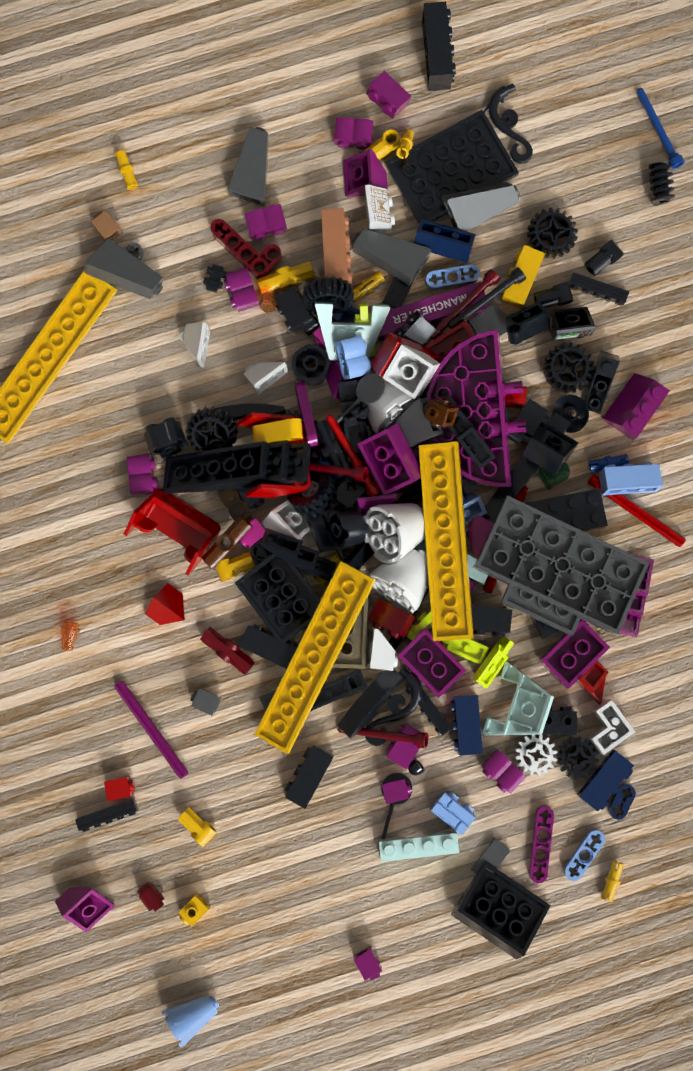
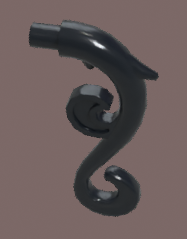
(505, 127)
(398, 714)

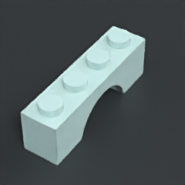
(416, 847)

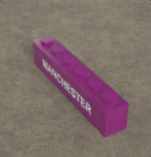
(432, 308)

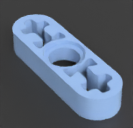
(466, 279)
(579, 869)

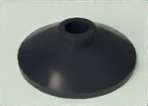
(572, 402)

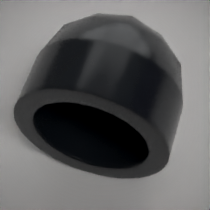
(415, 767)

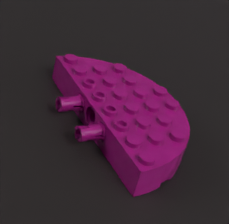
(476, 383)

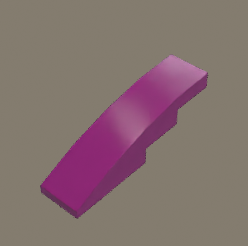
(633, 618)

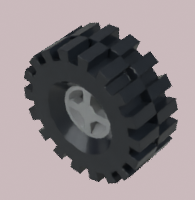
(316, 497)

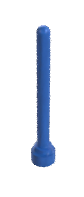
(674, 158)

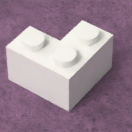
(614, 728)

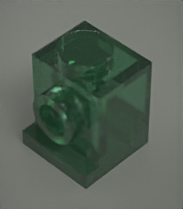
(550, 479)

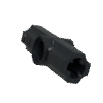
(331, 446)

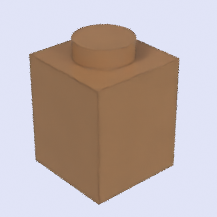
(106, 226)

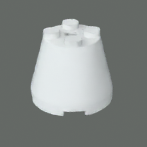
(388, 407)
(394, 530)
(403, 580)

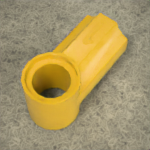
(382, 147)
(230, 568)
(200, 829)

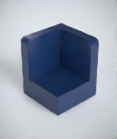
(346, 317)

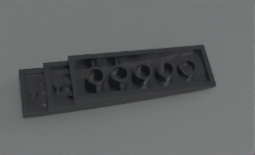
(237, 467)

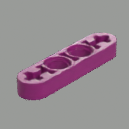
(306, 414)
(538, 844)

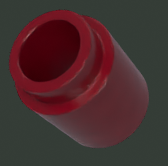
(150, 897)

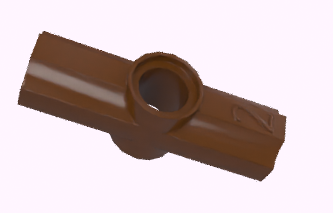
(235, 533)

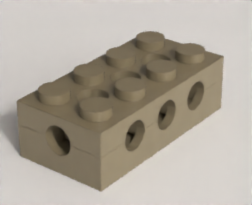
(357, 639)

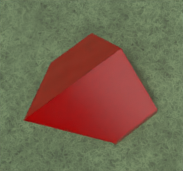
(166, 606)
(594, 681)

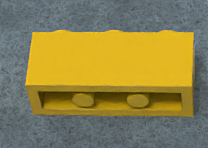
(529, 262)

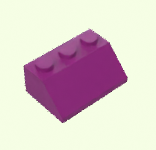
(635, 405)

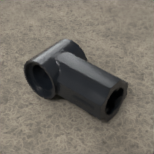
(607, 255)
(557, 295)

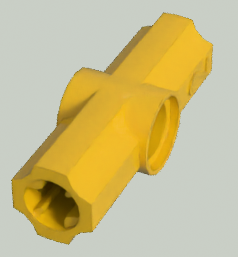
(286, 278)

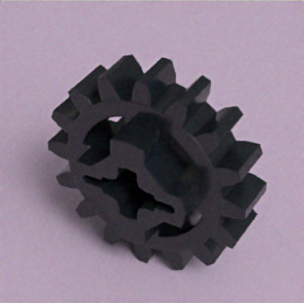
(577, 749)

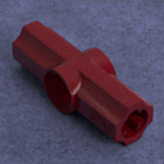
(227, 650)

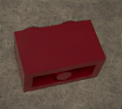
(392, 619)

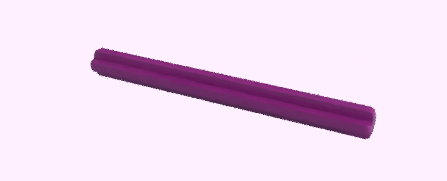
(151, 729)

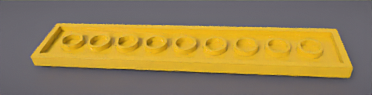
(51, 351)
(446, 541)
(315, 657)

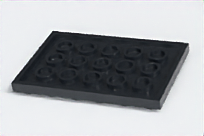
(449, 163)

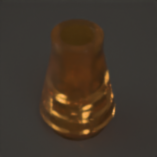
(269, 306)
(69, 634)

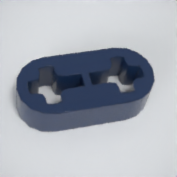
(626, 803)

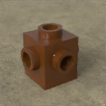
(441, 412)

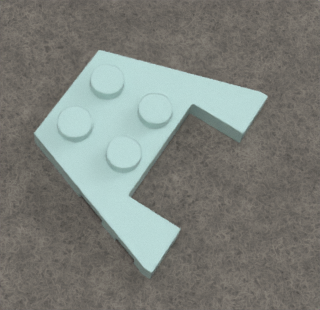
(339, 331)
(528, 708)

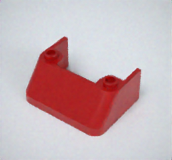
(271, 490)
(178, 522)

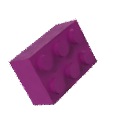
(390, 459)
(574, 654)
(431, 663)

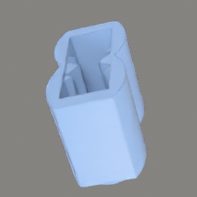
(353, 357)

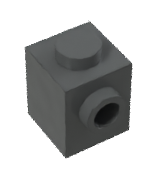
(205, 701)

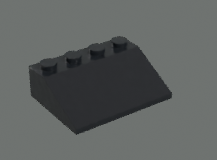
(280, 596)
(501, 910)

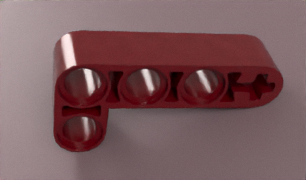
(243, 247)

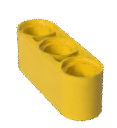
(278, 431)

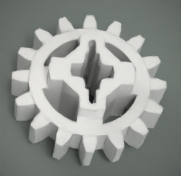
(533, 764)

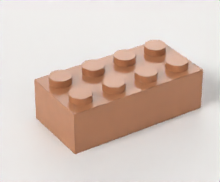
(336, 244)

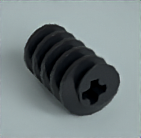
(660, 183)

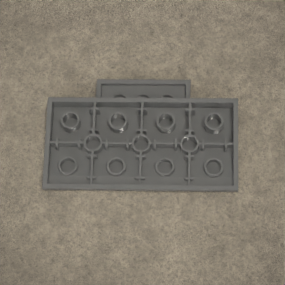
(559, 570)

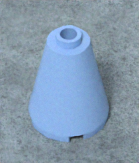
(190, 1017)

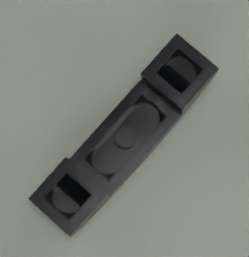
(340, 688)

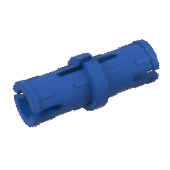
(599, 464)

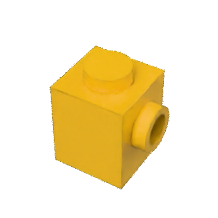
(193, 910)

